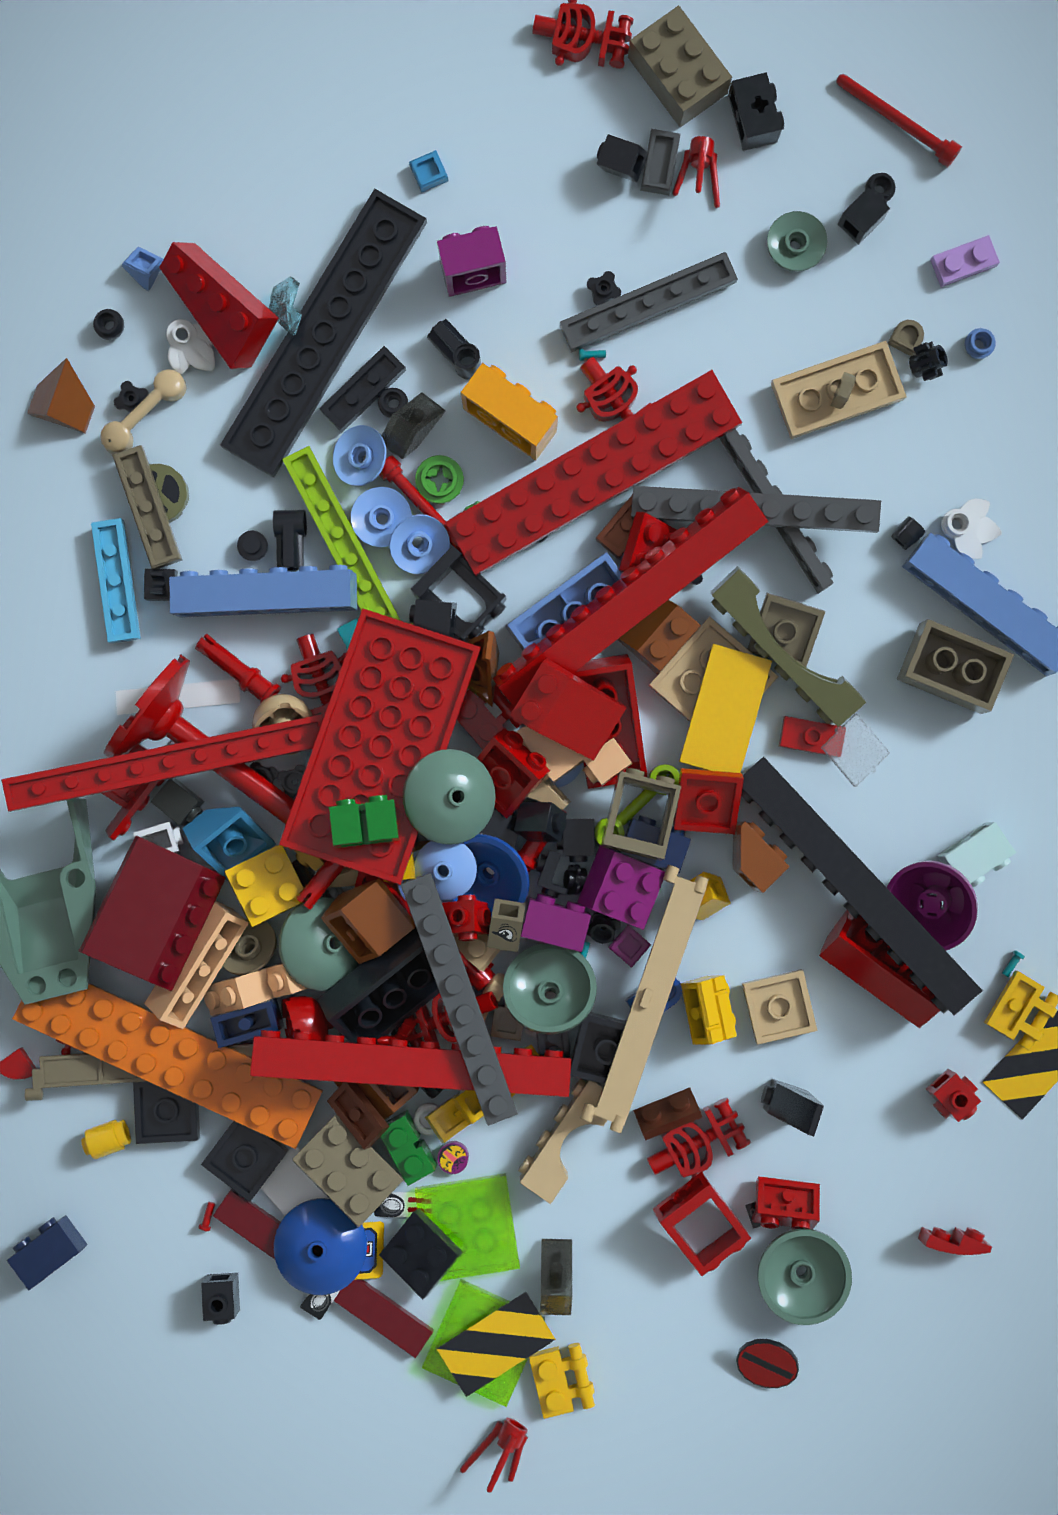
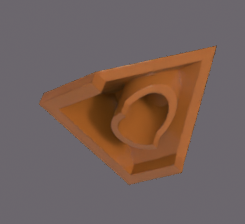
(62, 399)
(486, 667)

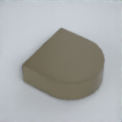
(907, 336)
(843, 390)

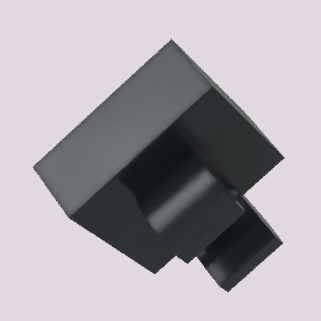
(157, 584)

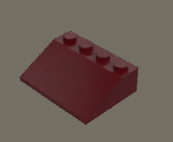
(152, 913)

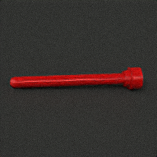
(945, 150)
(393, 473)

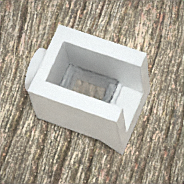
(164, 836)

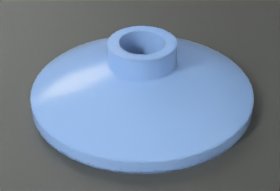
(349, 455)
(372, 504)
(421, 557)
(456, 858)

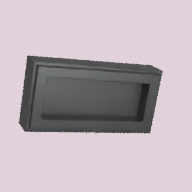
(660, 162)

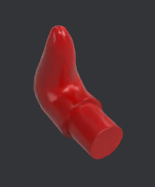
(403, 1032)

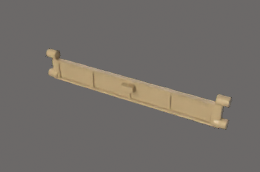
(649, 1001)

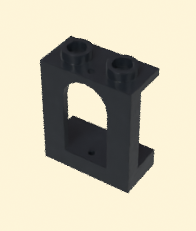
(454, 561)

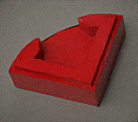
(17, 1065)

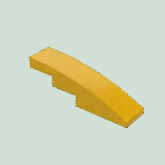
(457, 1112)

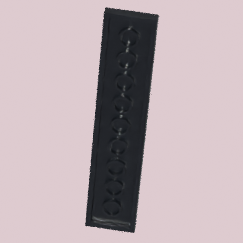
(325, 334)

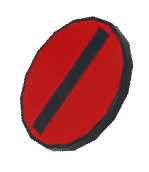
(767, 1363)

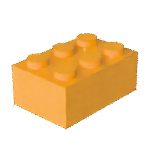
(509, 410)

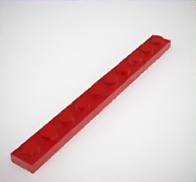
(160, 763)

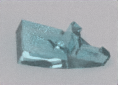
(282, 304)

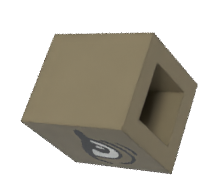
(506, 925)

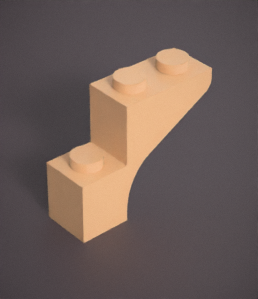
(563, 760)
(250, 989)

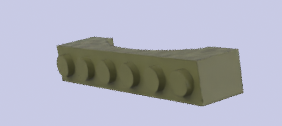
(834, 697)

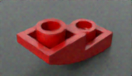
(961, 1242)

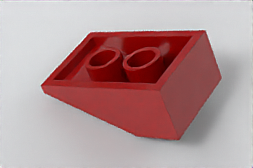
(568, 710)

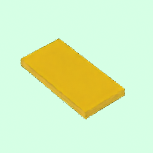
(725, 710)

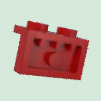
(786, 1203)

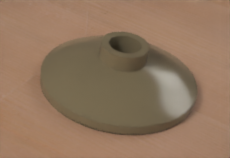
(261, 941)

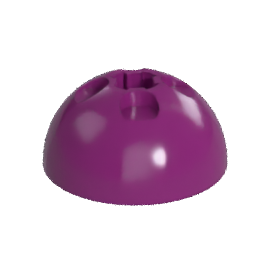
(946, 922)

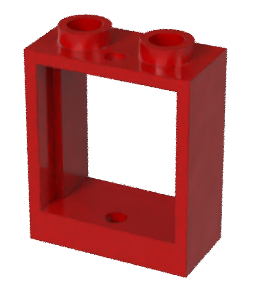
(683, 1203)

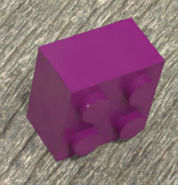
(472, 260)
(621, 887)
(556, 923)

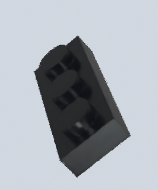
(363, 389)

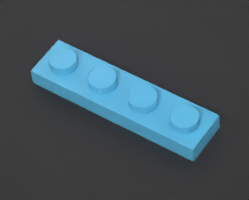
(115, 580)

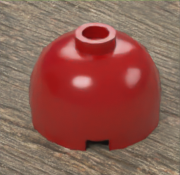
(304, 1016)

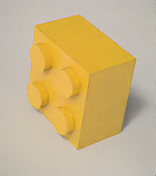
(265, 885)

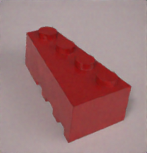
(221, 305)

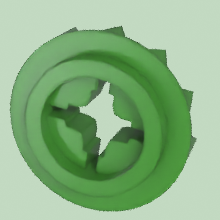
(430, 468)

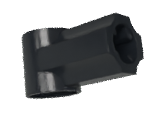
(454, 348)
(290, 530)

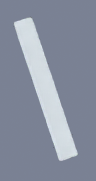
(191, 695)

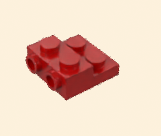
(512, 769)

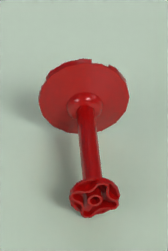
(161, 717)

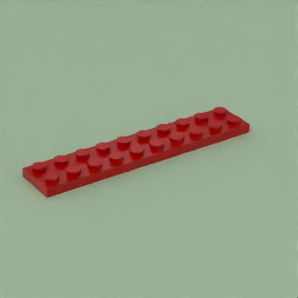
(594, 472)

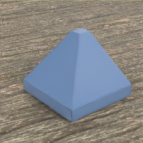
(143, 267)

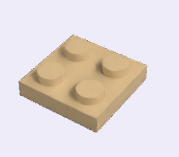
(779, 1006)

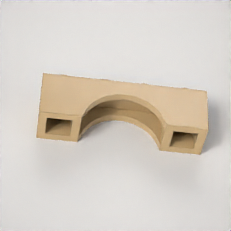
(545, 1171)

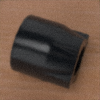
(908, 533)

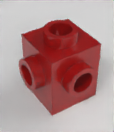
(468, 917)
(954, 1096)

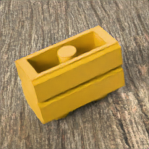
(708, 1009)

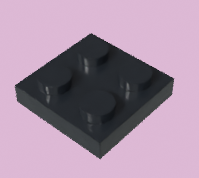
(163, 1115)
(244, 1159)
(421, 1253)

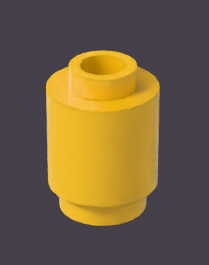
(106, 1139)

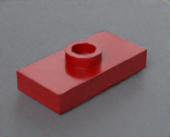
(805, 734)

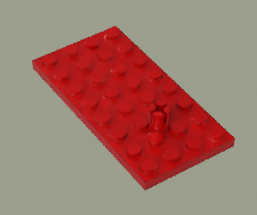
(385, 714)

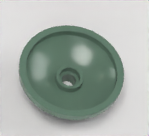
(430, 801)
(307, 951)
(545, 970)
(817, 1292)

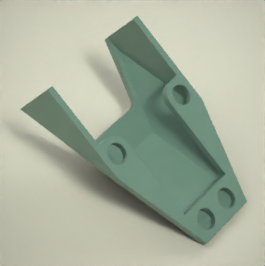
(47, 921)

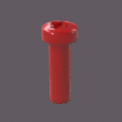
(207, 1217)

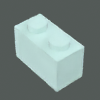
(979, 853)

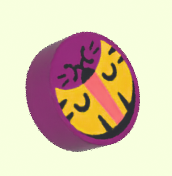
(453, 1157)

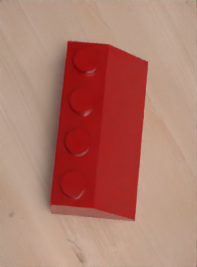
(869, 965)

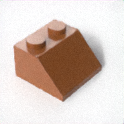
(660, 635)

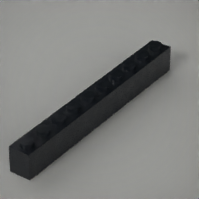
(860, 887)

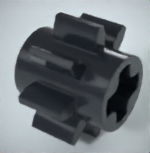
(928, 361)

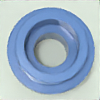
(985, 337)

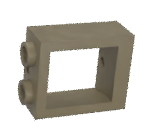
(633, 846)

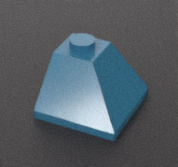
(226, 837)

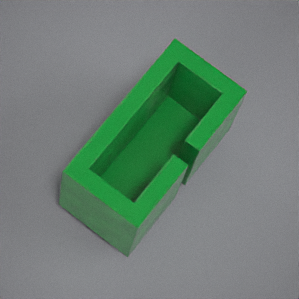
(363, 823)
(410, 1160)

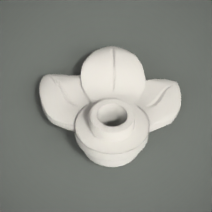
(193, 350)
(974, 528)

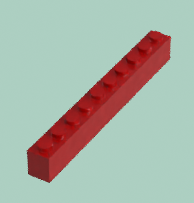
(638, 591)
(401, 1064)

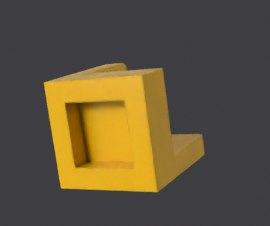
(714, 897)

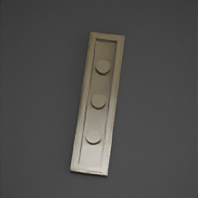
(147, 507)

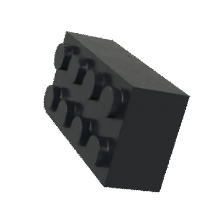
(381, 991)

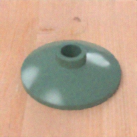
(801, 228)

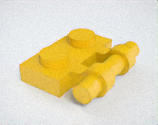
(1014, 1006)
(552, 1384)

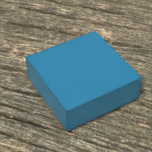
(428, 171)

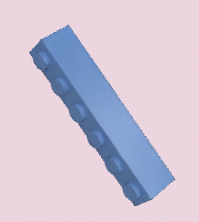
(263, 592)
(986, 601)

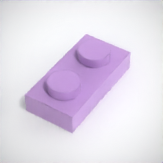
(964, 261)

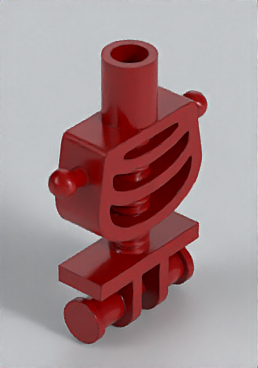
(612, 39)
(601, 380)
(312, 658)
(487, 1002)
(670, 1156)

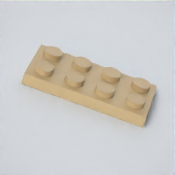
(808, 393)

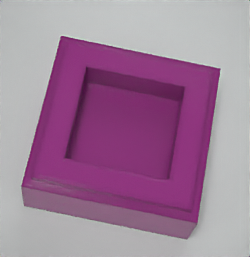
(629, 945)

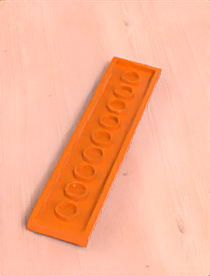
(175, 1060)

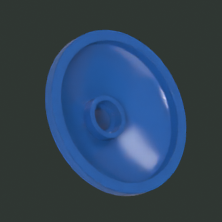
(510, 872)
(324, 1225)

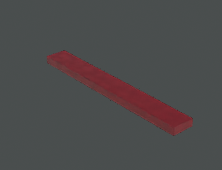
(357, 1298)

